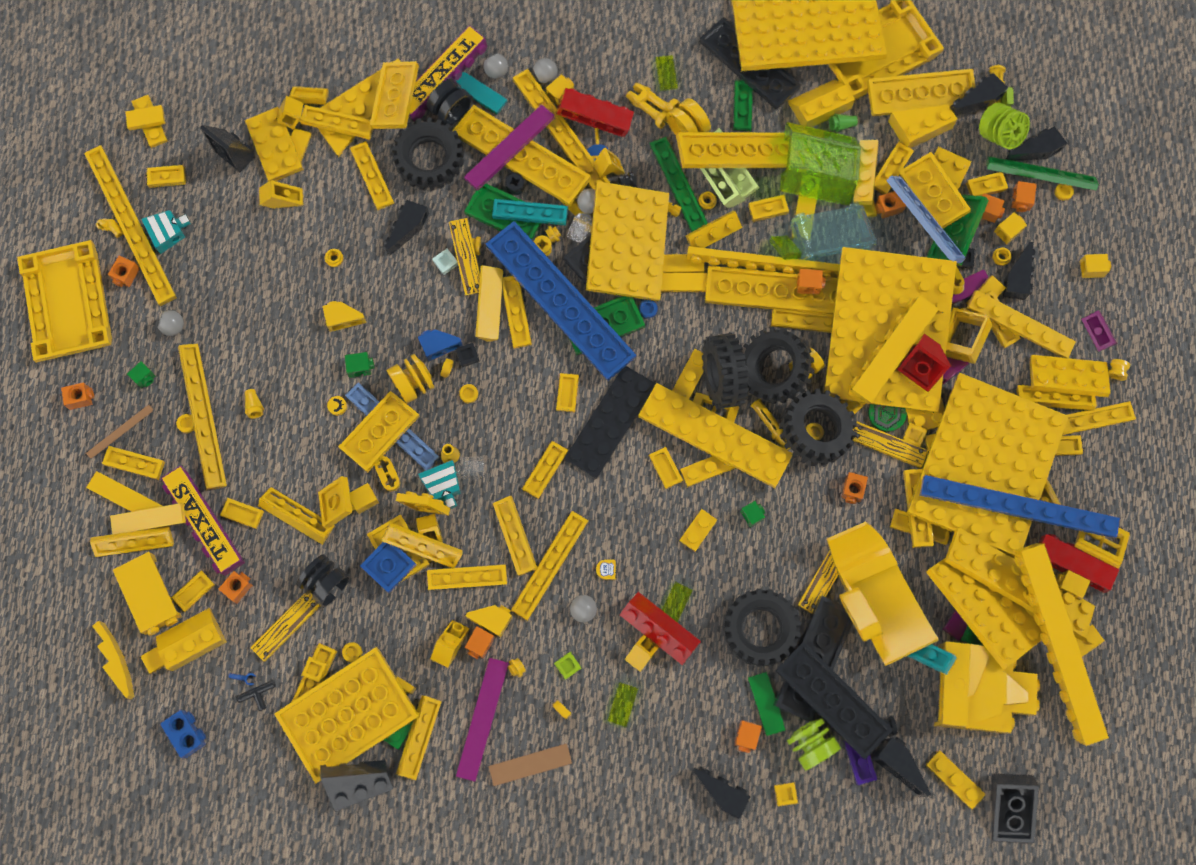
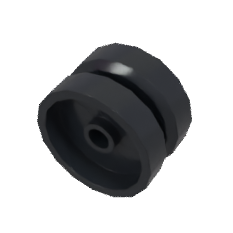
(449, 101)

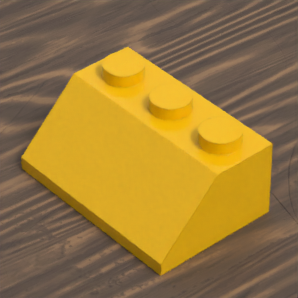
(822, 103)
(189, 640)

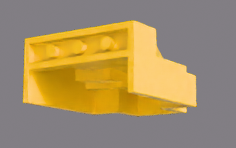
(981, 693)

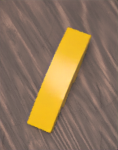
(117, 666)

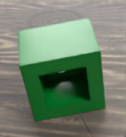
(141, 375)
(753, 513)

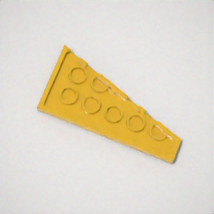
(355, 102)

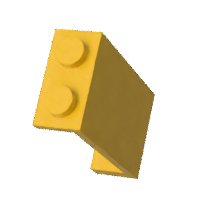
(146, 594)

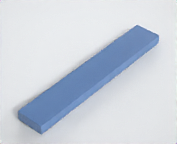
(926, 219)
(408, 441)

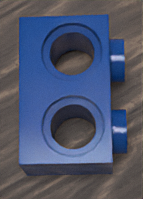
(179, 737)

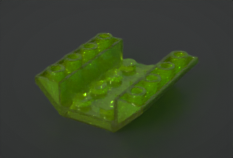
(821, 164)

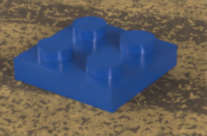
(388, 566)

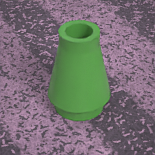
(841, 122)

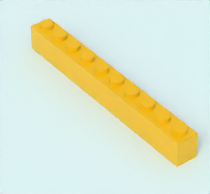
(1061, 644)

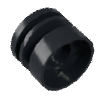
(321, 580)

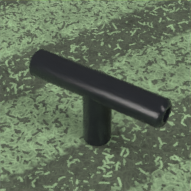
(256, 693)

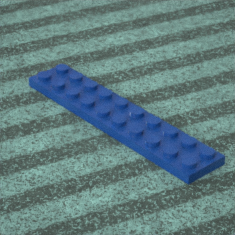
(561, 300)

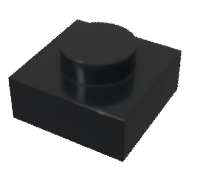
(970, 259)
(467, 355)

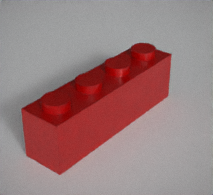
(595, 112)
(1067, 557)
(660, 628)

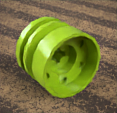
(1004, 125)
(813, 744)

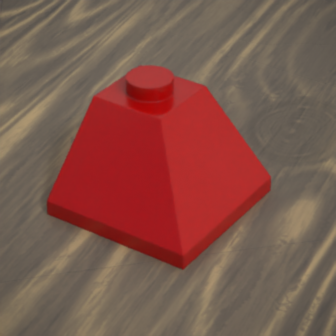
(925, 363)

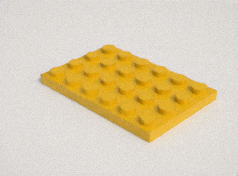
(627, 241)
(997, 621)
(346, 714)

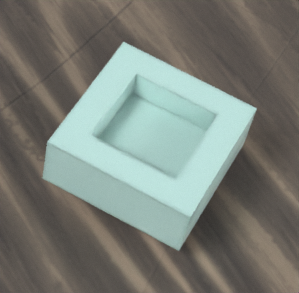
(445, 261)

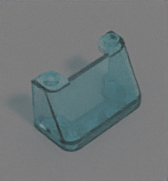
(829, 231)

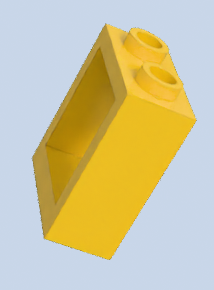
(961, 352)

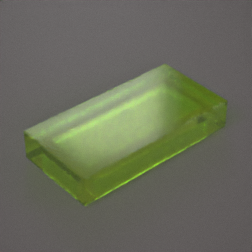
(666, 73)
(785, 247)
(677, 601)
(622, 704)

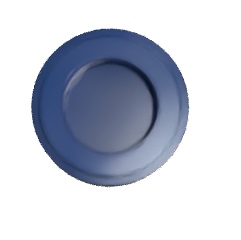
(648, 309)

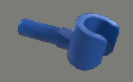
(242, 677)

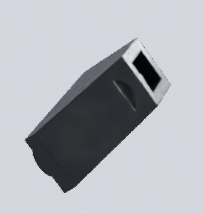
(984, 95)
(1040, 147)
(410, 222)
(1018, 279)
(727, 798)

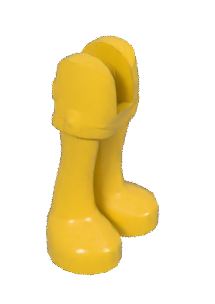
(645, 95)

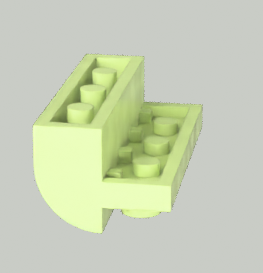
(731, 184)

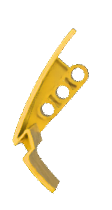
(878, 594)

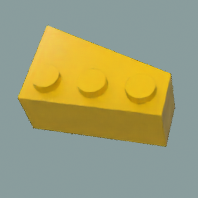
(922, 124)

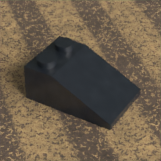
(228, 147)
(900, 763)
(1014, 807)

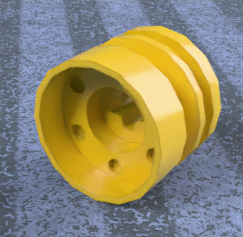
(410, 378)

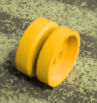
(688, 118)

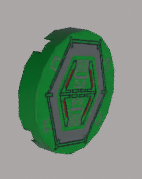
(886, 417)

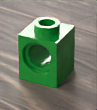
(358, 364)

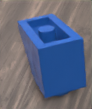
(437, 343)

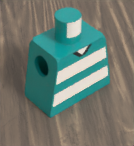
(165, 229)
(442, 483)

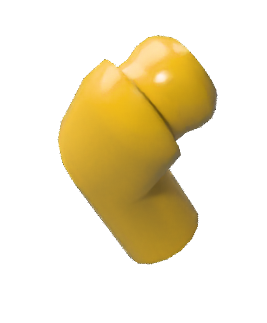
(109, 225)

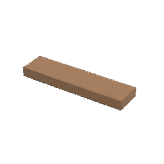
(120, 431)
(530, 764)

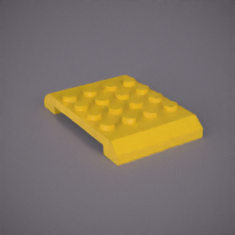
(907, 44)
(65, 301)

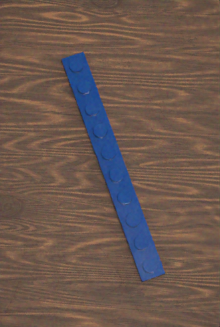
(1019, 506)

